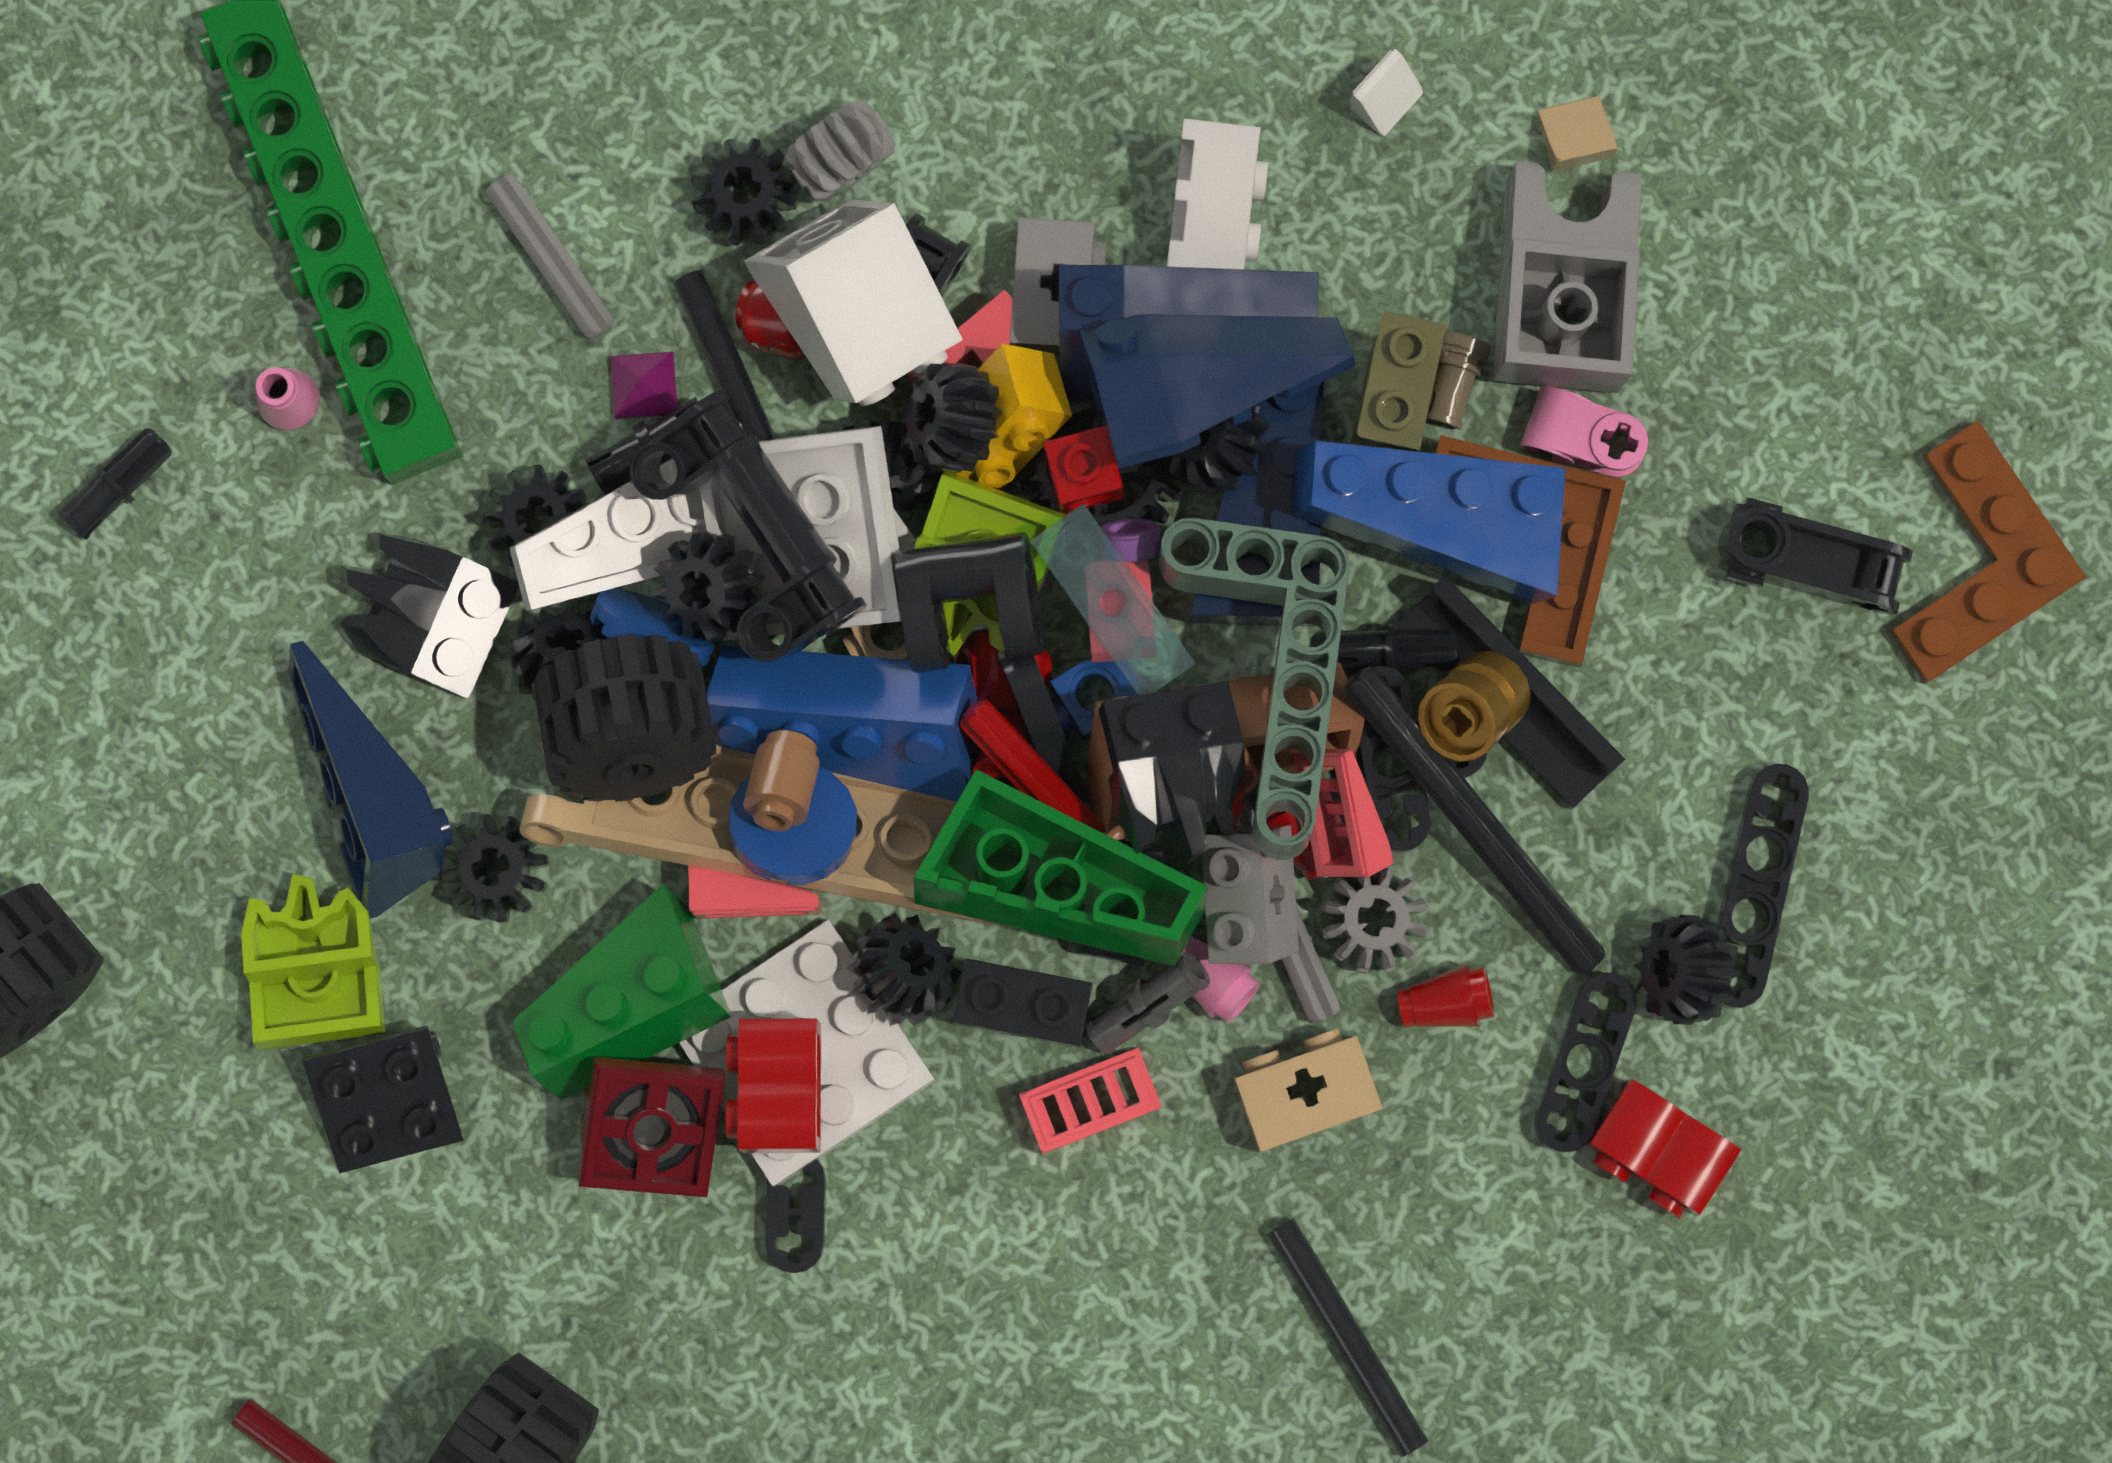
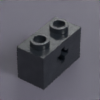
(1022, 1003)

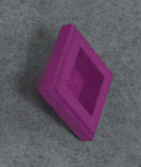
(643, 385)

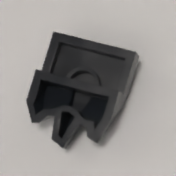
(427, 612)
(1175, 765)

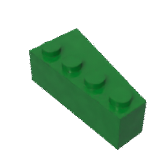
(1056, 877)

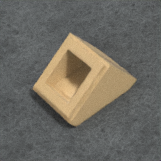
(1577, 133)

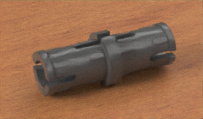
(1147, 1003)

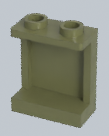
(1399, 383)

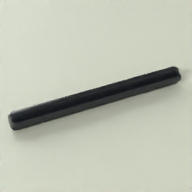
(1475, 821)

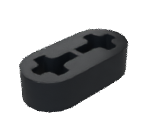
(812, 1220)

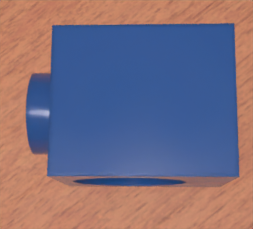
(1064, 687)

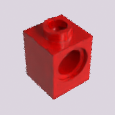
(1083, 470)

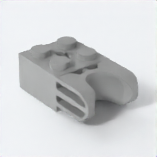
(1569, 266)

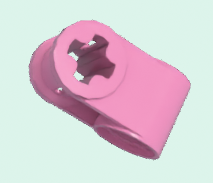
(1572, 432)

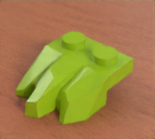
(975, 511)
(311, 969)

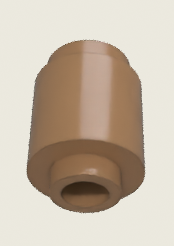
(782, 781)

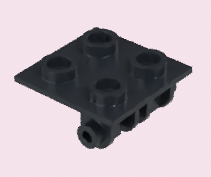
(383, 1098)

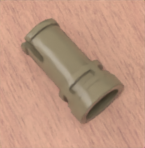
(1458, 365)

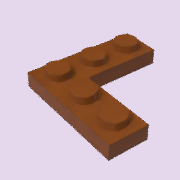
(1591, 503)
(2026, 552)

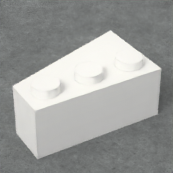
(1215, 196)

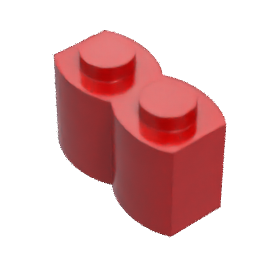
(777, 1085)
(1663, 1149)

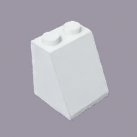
(857, 299)

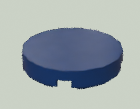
(642, 615)
(803, 851)

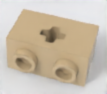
(1345, 1095)

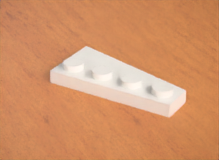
(605, 544)

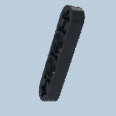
(1769, 888)

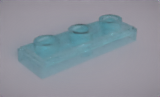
(1091, 567)

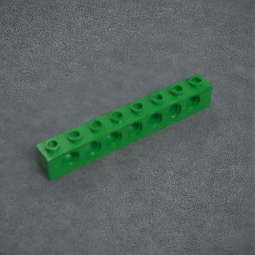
(262, 27)

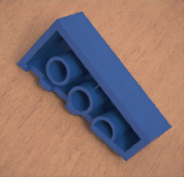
(1460, 513)
(861, 712)

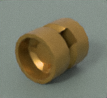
(1474, 706)

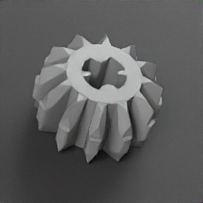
(840, 150)
(1386, 936)

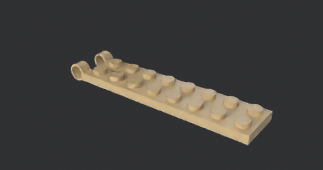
(693, 830)

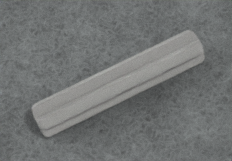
(550, 256)

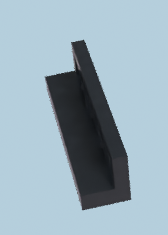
(1552, 733)

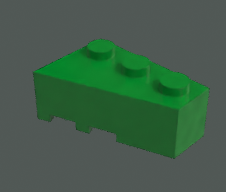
(624, 998)

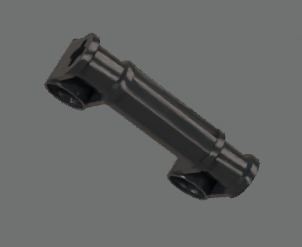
(712, 444)

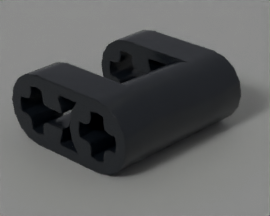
(963, 572)

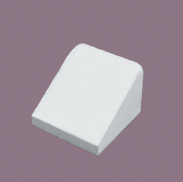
(1386, 93)

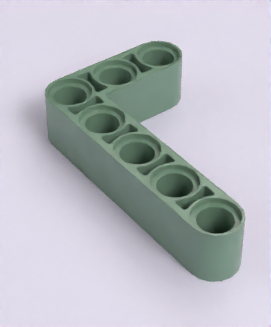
(1294, 663)

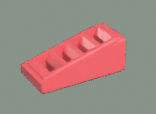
(1368, 846)
(734, 896)
(1040, 1119)

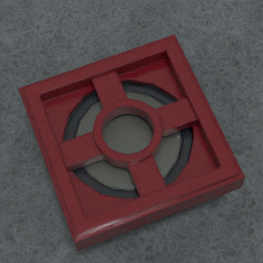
(649, 1123)

